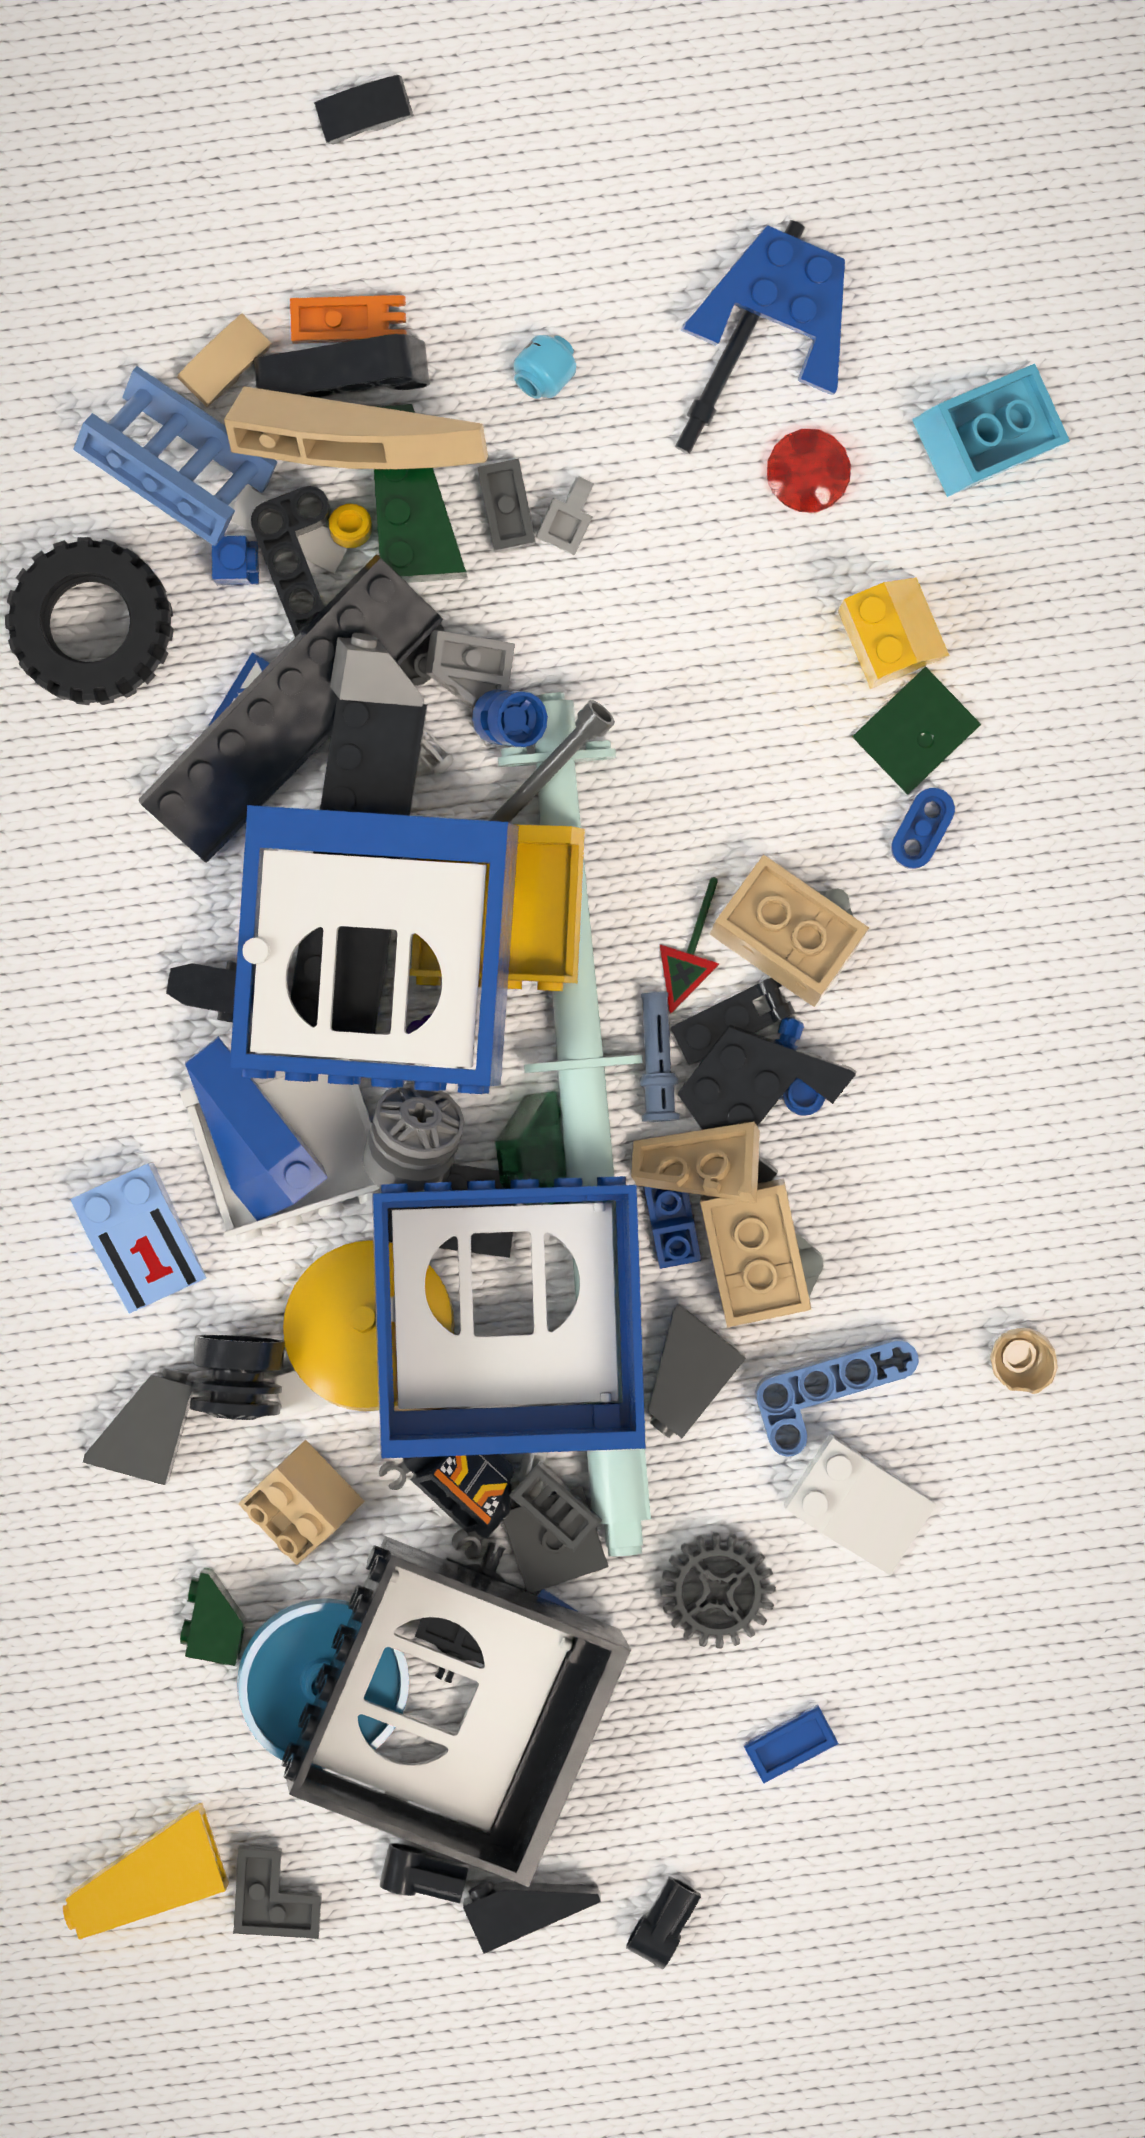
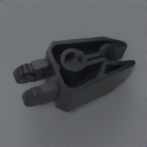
(204, 988)

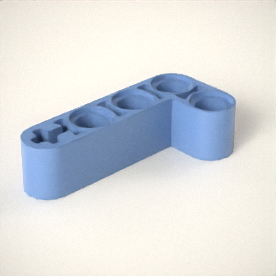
(838, 1386)

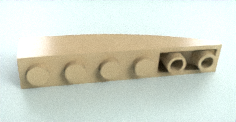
(348, 433)

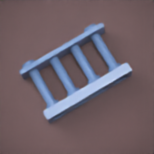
(156, 480)

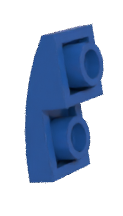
(672, 1227)

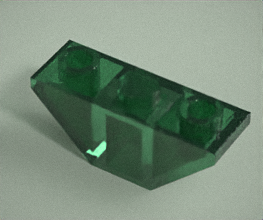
(532, 1143)

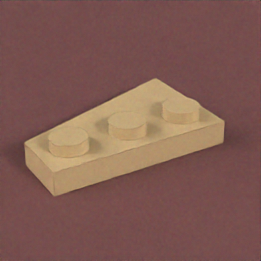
(701, 1162)

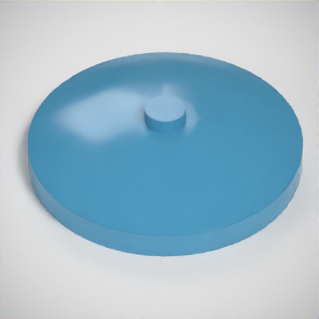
(282, 1669)

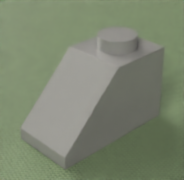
(370, 674)

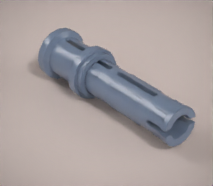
(658, 1080)

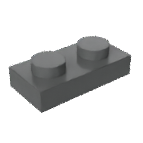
(506, 505)

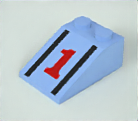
(139, 1237)

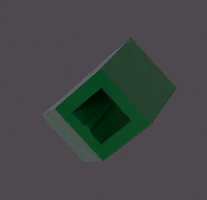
(216, 1622)

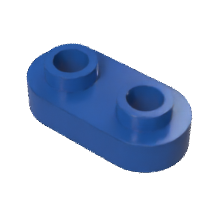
(922, 829)

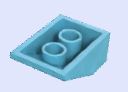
(990, 429)

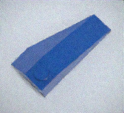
(256, 1144)

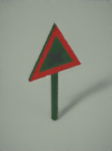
(683, 969)

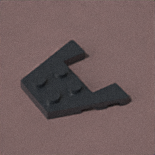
(748, 1076)

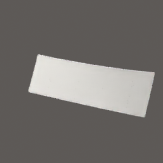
(316, 545)

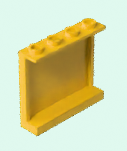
(544, 912)

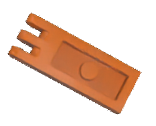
(344, 318)

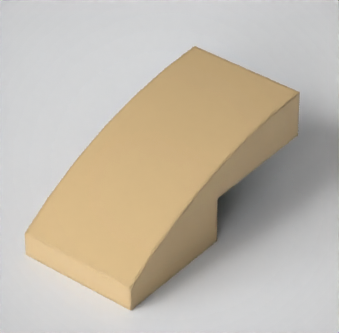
(223, 360)

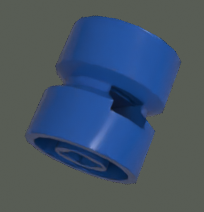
(509, 718)

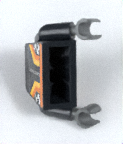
(466, 1487)

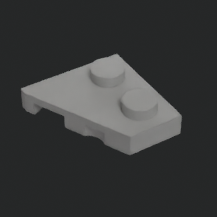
(469, 664)

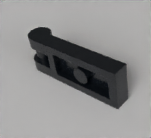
(702, 1031)

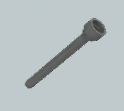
(592, 722)

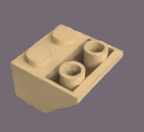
(301, 1502)

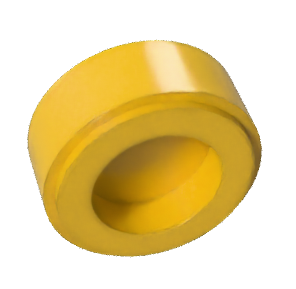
(350, 525)

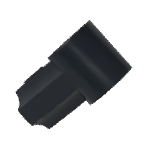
(411, 1871)
(659, 1932)

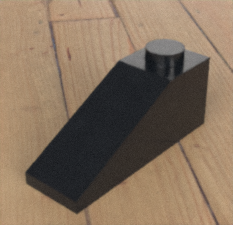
(513, 1910)

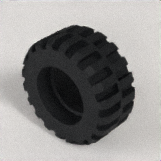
(43, 586)

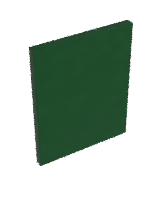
(916, 730)

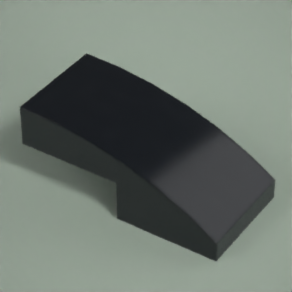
(363, 109)

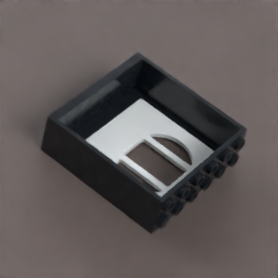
(522, 1653)

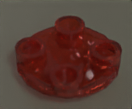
(808, 470)

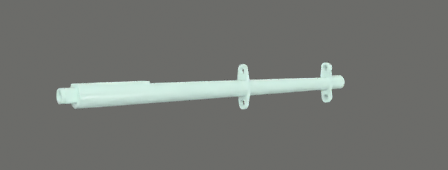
(615, 1476)

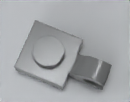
(566, 522)

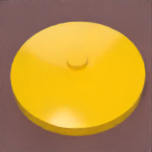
(333, 1325)

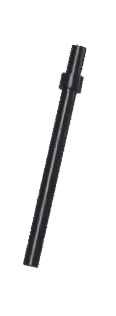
(702, 410)

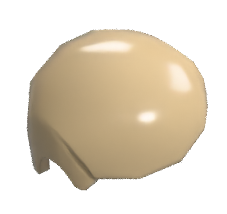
(1024, 1360)

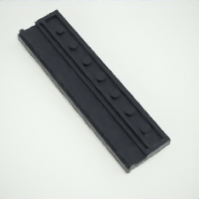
(282, 713)
(367, 771)

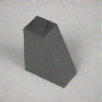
(690, 1373)
(147, 1430)

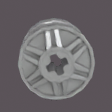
(413, 1138)

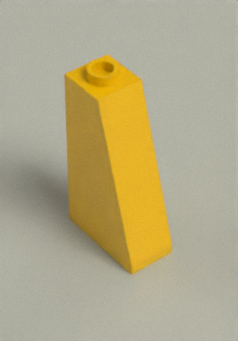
(155, 1876)

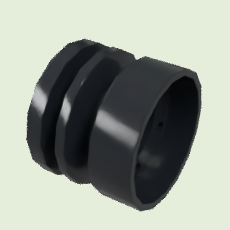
(237, 1375)

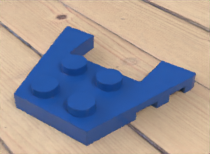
(789, 286)

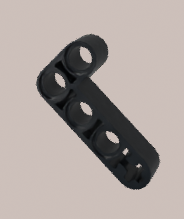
(346, 367)
(286, 541)

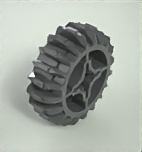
(733, 1577)

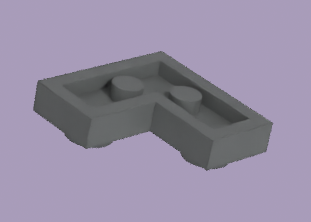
(264, 1907)

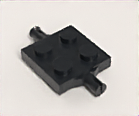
(452, 1637)

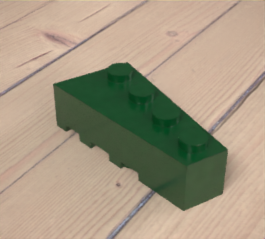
(414, 524)

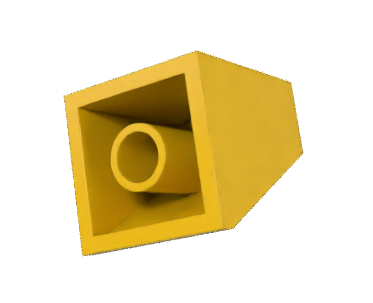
(892, 630)

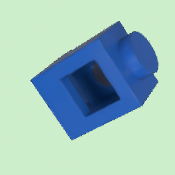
(235, 561)

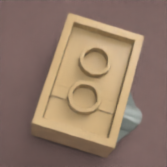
(790, 929)
(759, 1257)

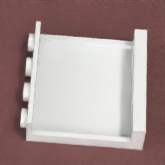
(332, 1125)

